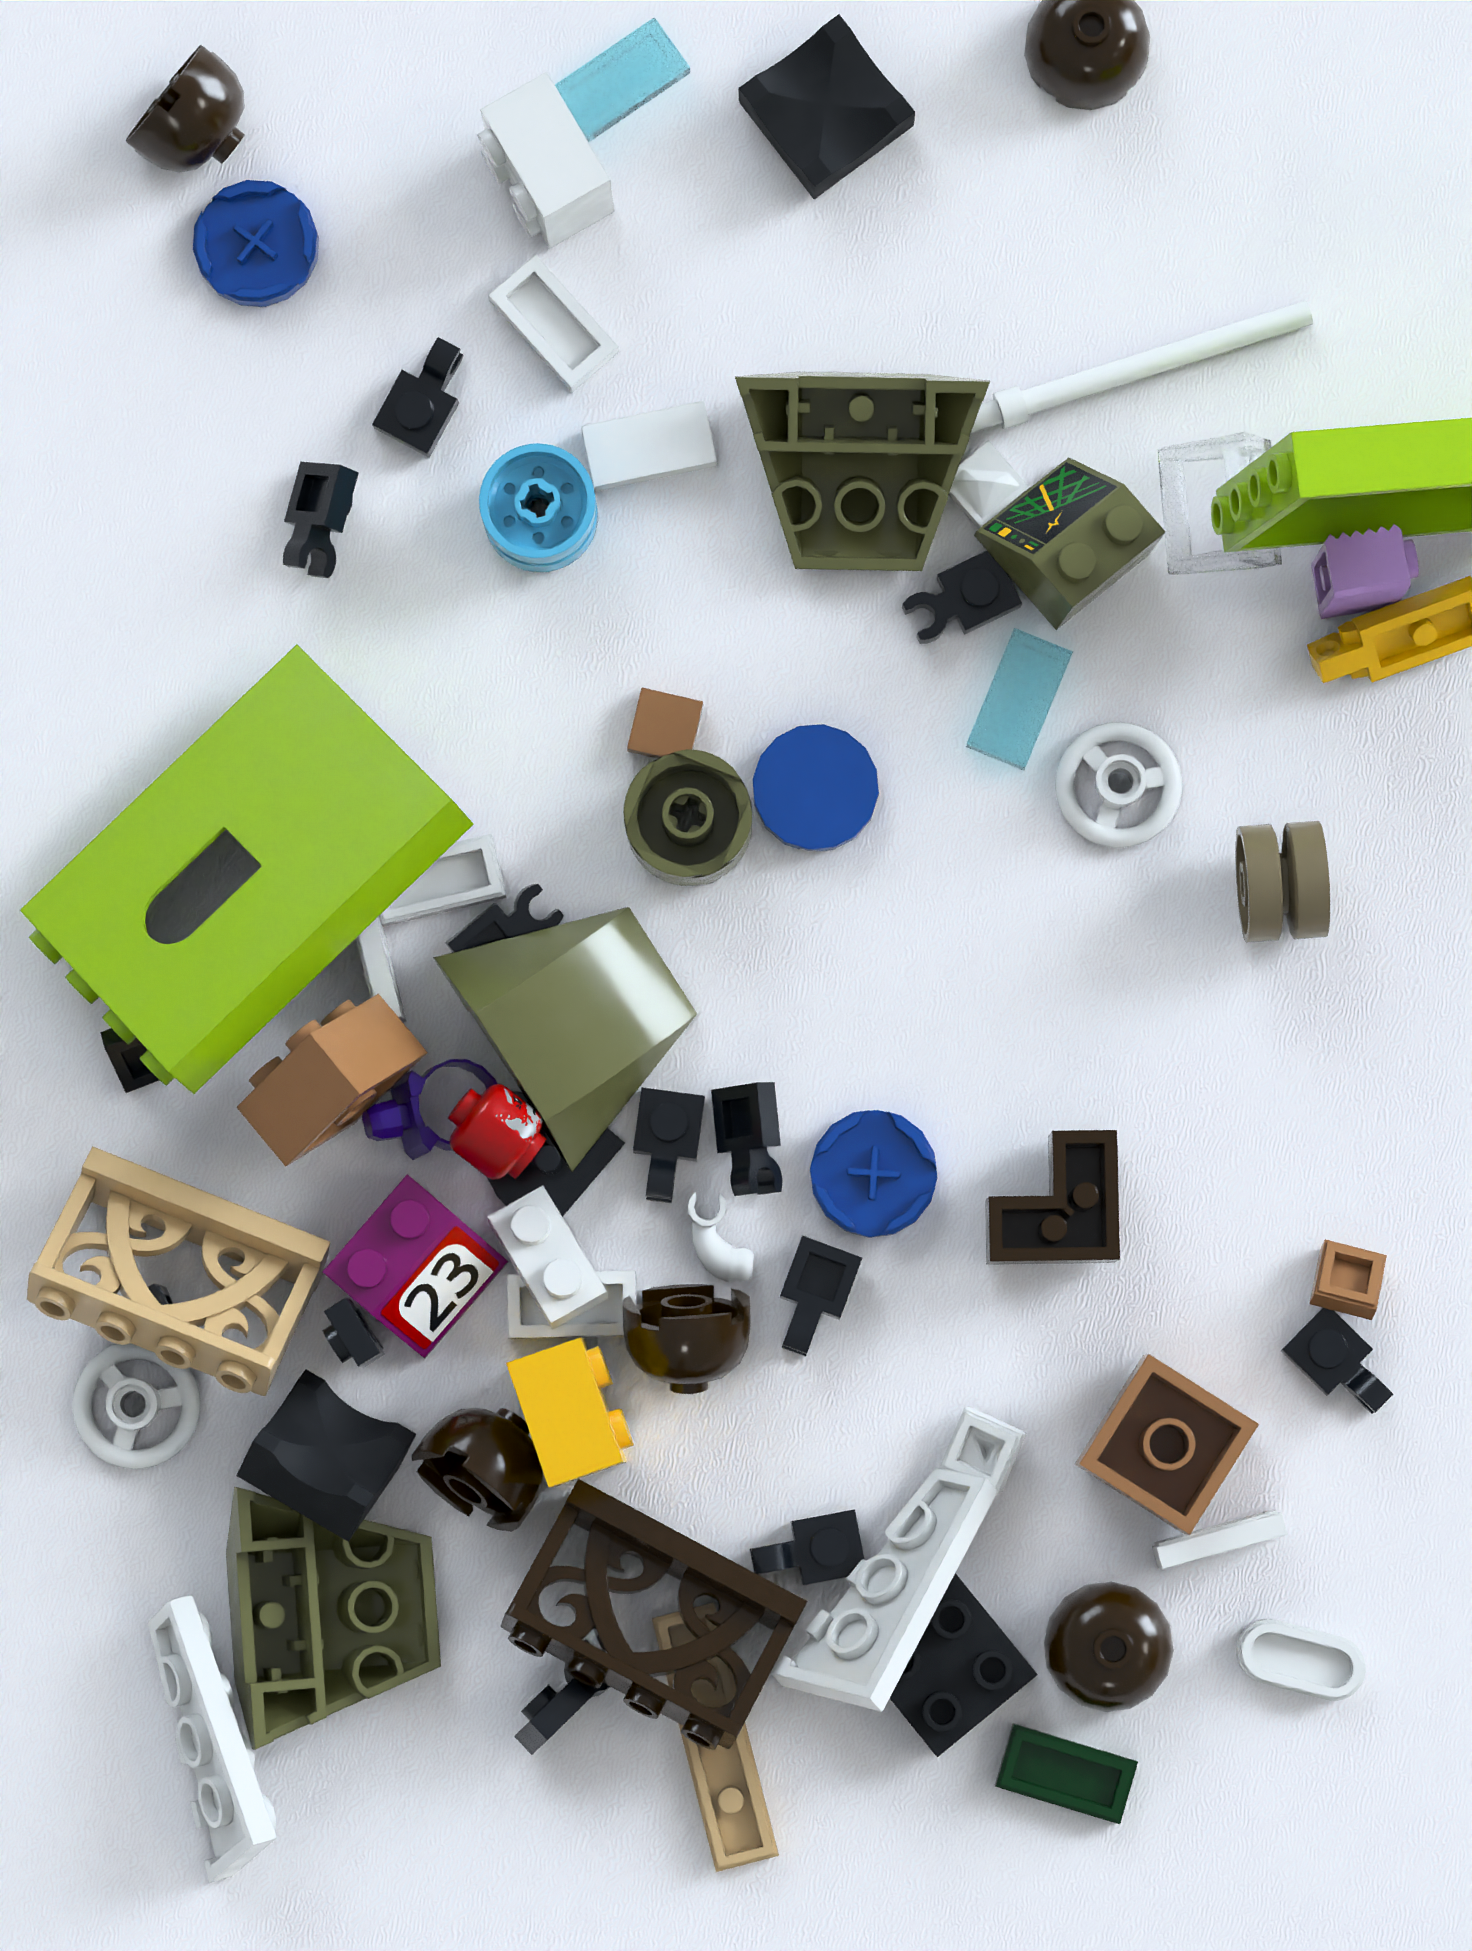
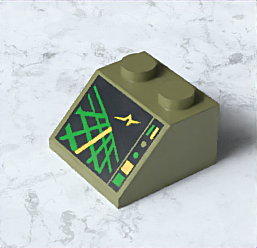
(1070, 538)

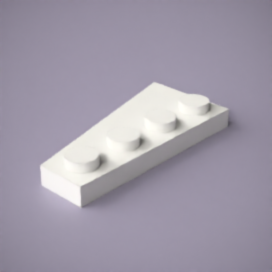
(877, 1624)
(210, 1741)

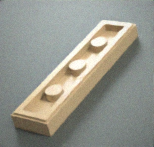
(723, 1778)

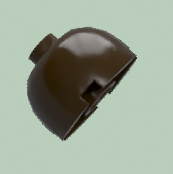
(1087, 50)
(192, 116)
(687, 1334)
(483, 1463)
(1108, 1646)

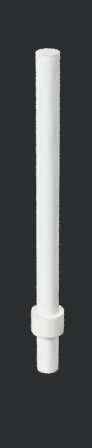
(1013, 406)

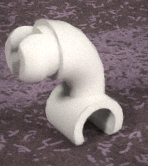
(714, 1253)

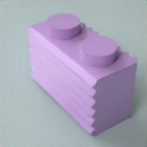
(1363, 571)

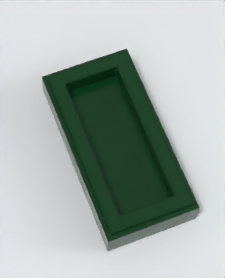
(1066, 1773)

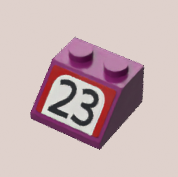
(415, 1266)

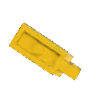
(1398, 635)

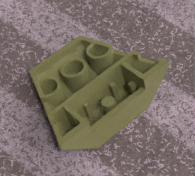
(860, 460)
(574, 1018)
(323, 1615)

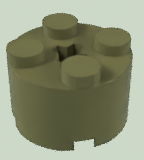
(671, 786)

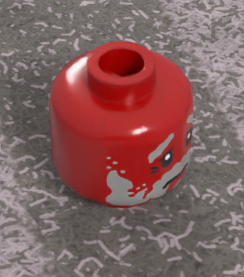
(496, 1131)

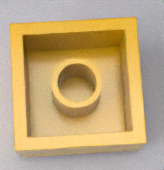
(569, 1412)

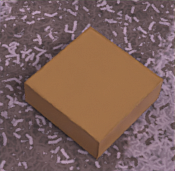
(664, 724)
(1348, 1279)

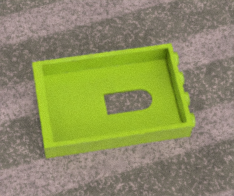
(1350, 482)
(324, 812)

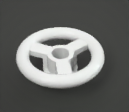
(1141, 779)
(121, 1451)

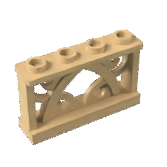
(173, 1331)

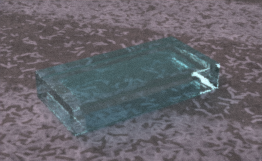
(622, 79)
(1019, 699)

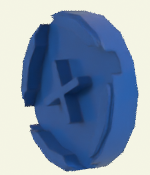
(255, 243)
(815, 787)
(873, 1173)

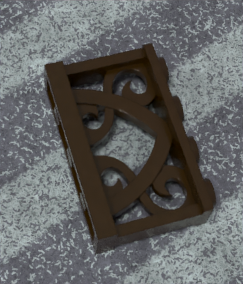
(622, 1530)

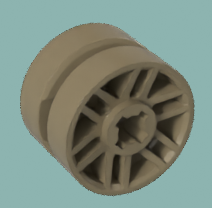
(1282, 882)

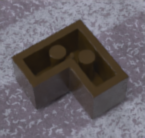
(1076, 1218)

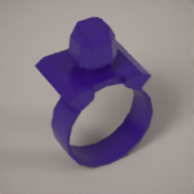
(402, 1116)

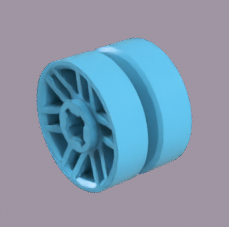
(506, 500)

